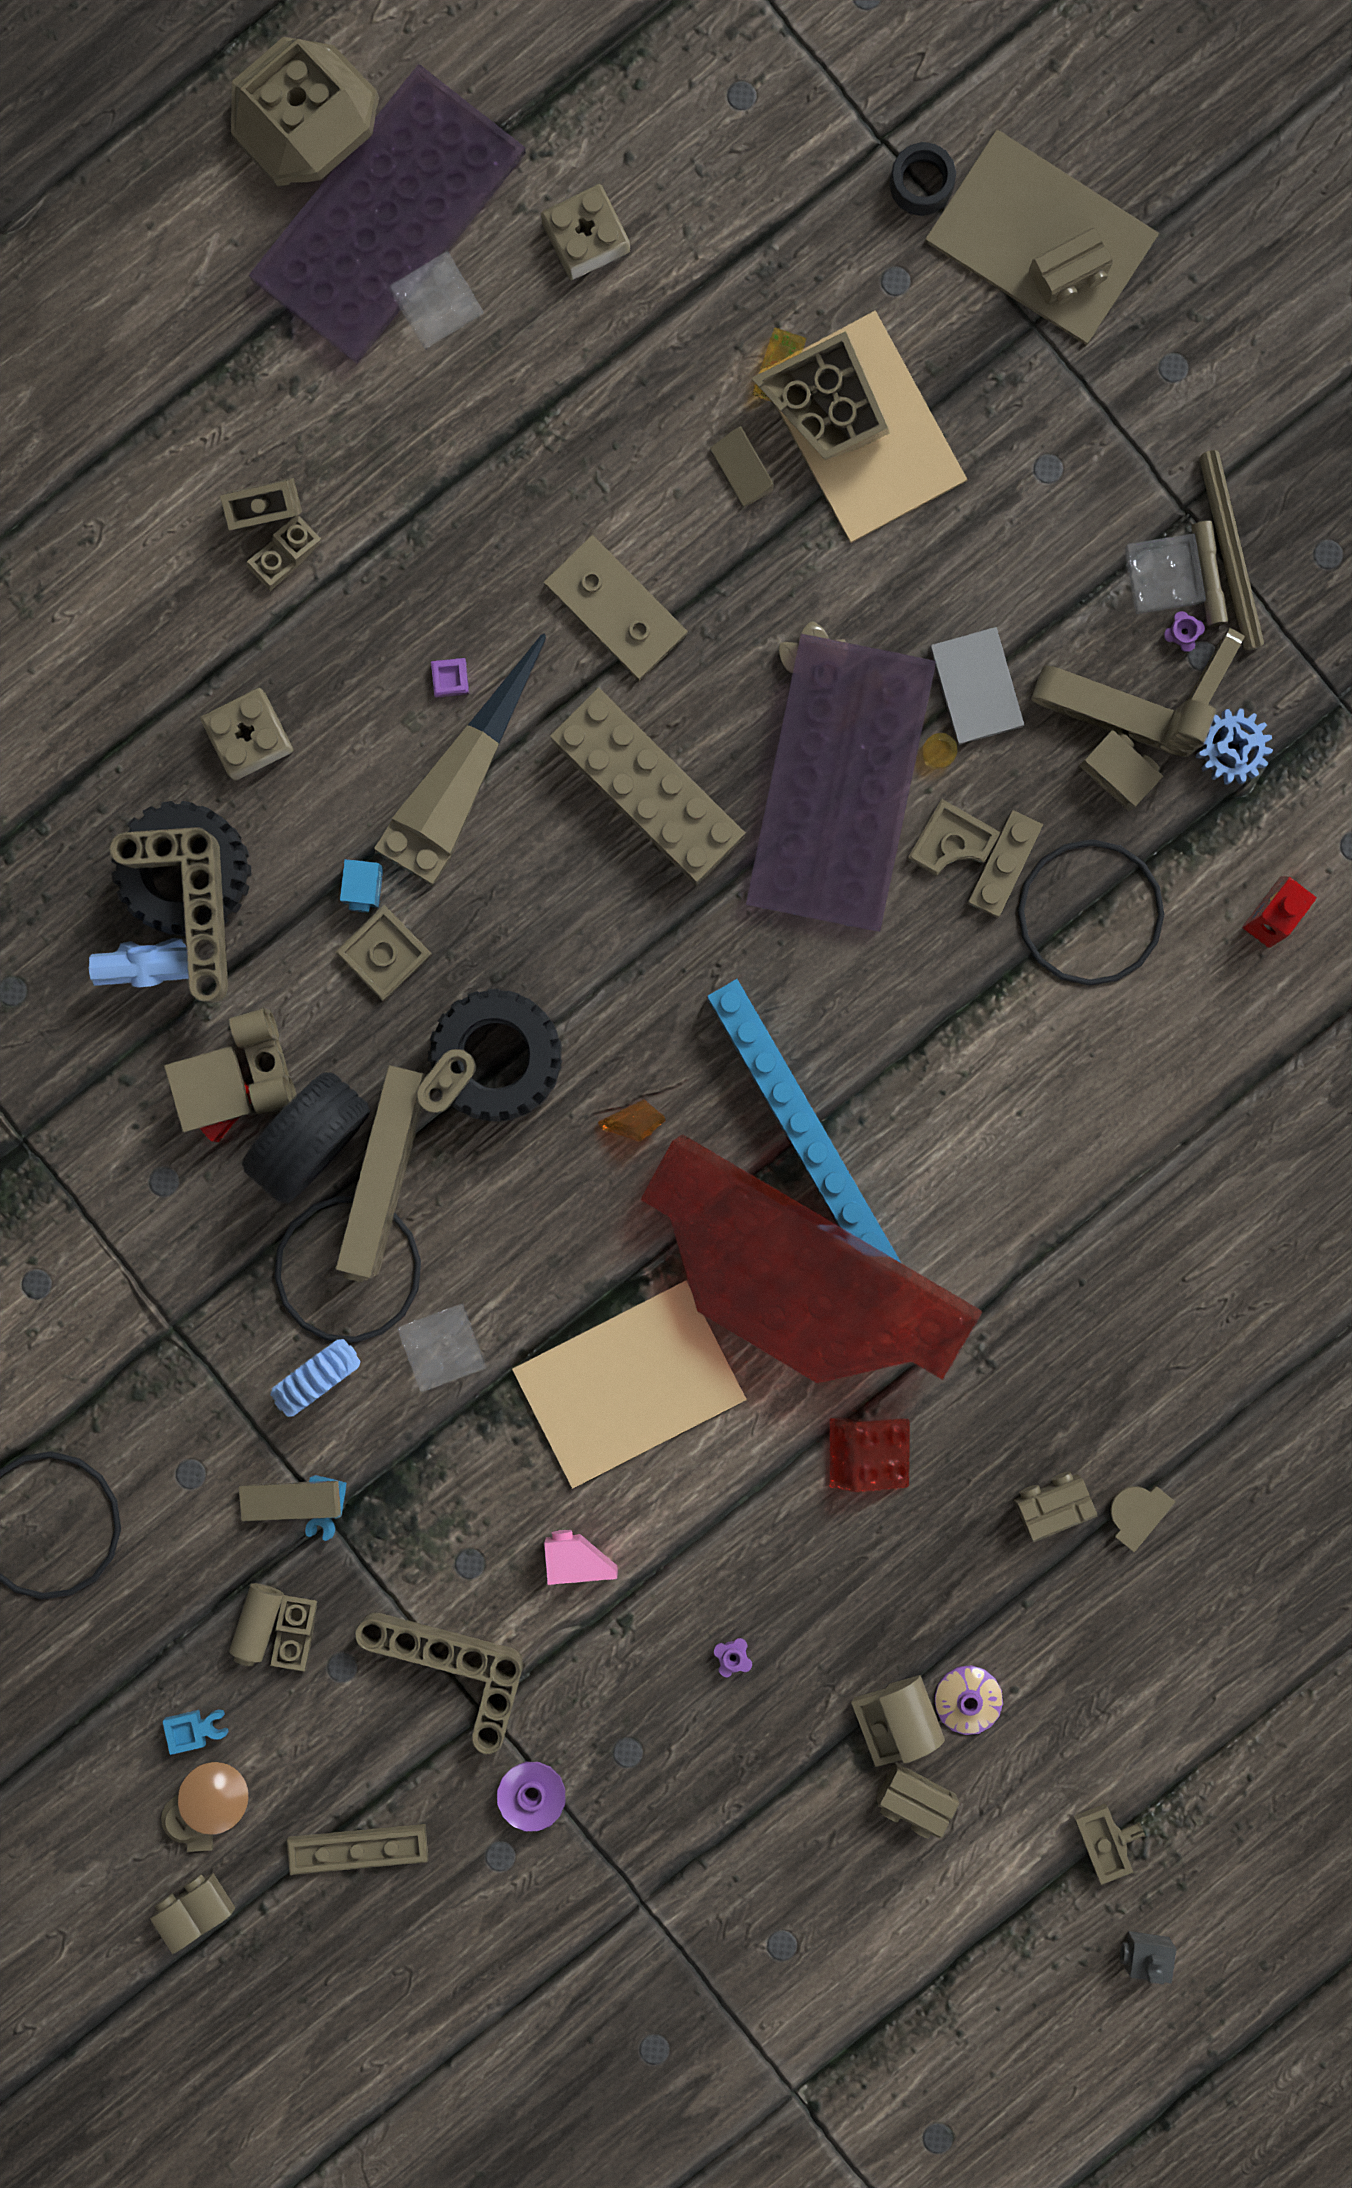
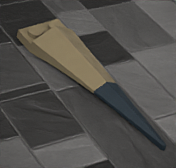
(434, 815)

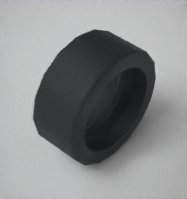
(925, 153)

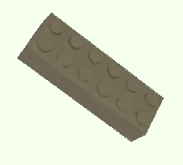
(647, 786)

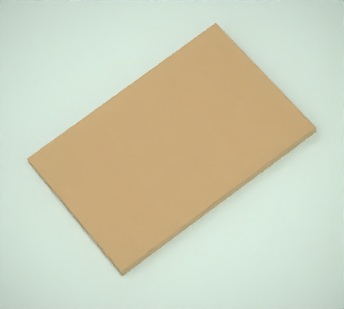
(897, 470)
(629, 1384)

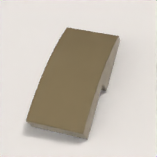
(284, 553)
(294, 1633)

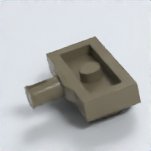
(1107, 1842)

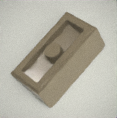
(742, 467)

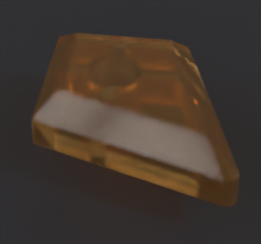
(634, 1121)

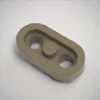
(446, 1080)

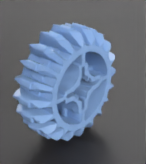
(315, 1377)

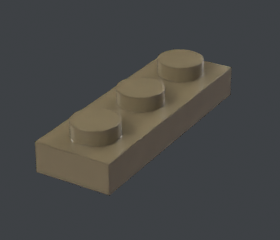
(1005, 864)

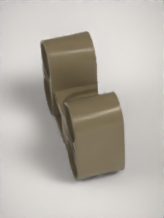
(259, 1035)

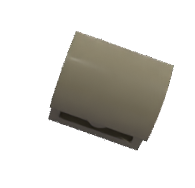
(898, 1722)

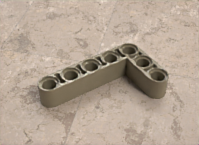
(1168, 730)
(194, 900)
(454, 1663)

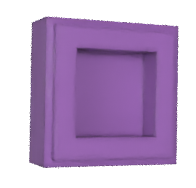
(450, 677)

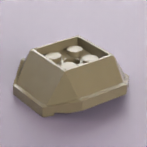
(305, 139)

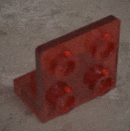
(869, 1454)

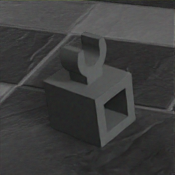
(1148, 1957)

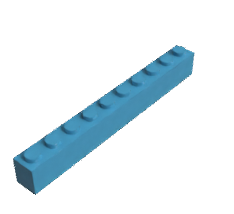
(796, 1116)

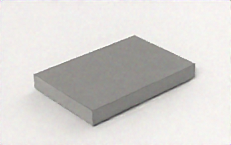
(976, 686)

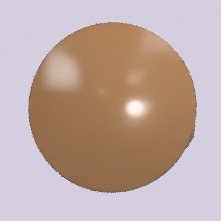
(213, 1798)

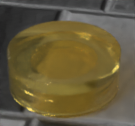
(939, 751)

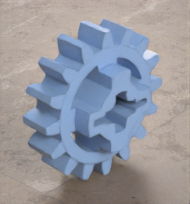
(1235, 760)

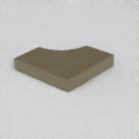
(952, 837)

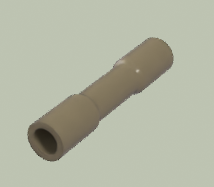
(1215, 602)

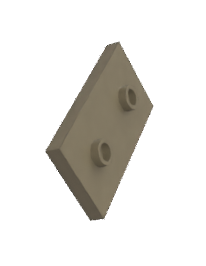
(615, 607)

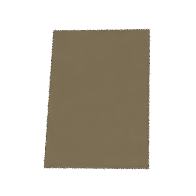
(1022, 207)

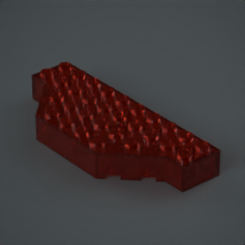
(797, 1278)

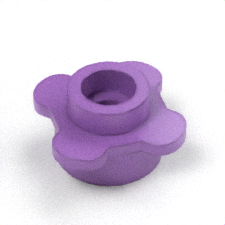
(1193, 627)
(736, 1648)

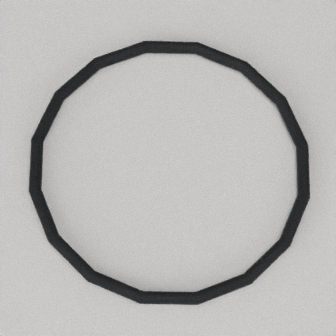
(1149, 876)
(329, 1337)
(117, 1526)

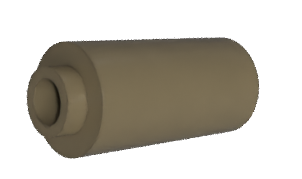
(255, 1624)

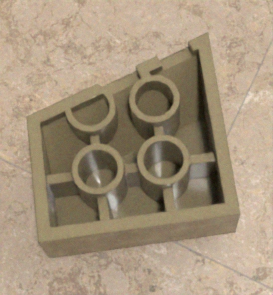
(826, 397)

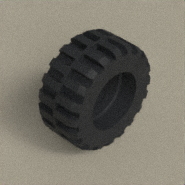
(137, 884)
(541, 1041)

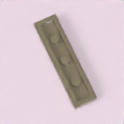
(357, 1849)

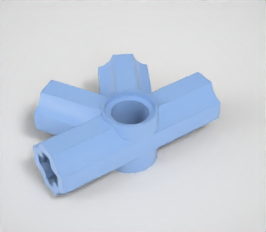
(140, 964)

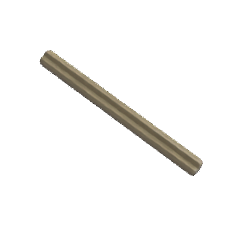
(1231, 549)

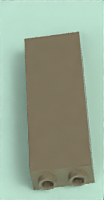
(381, 1175)

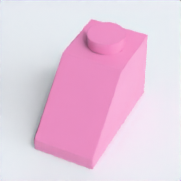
(575, 1560)

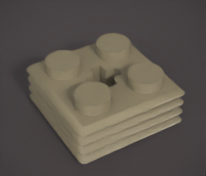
(591, 211)
(267, 742)

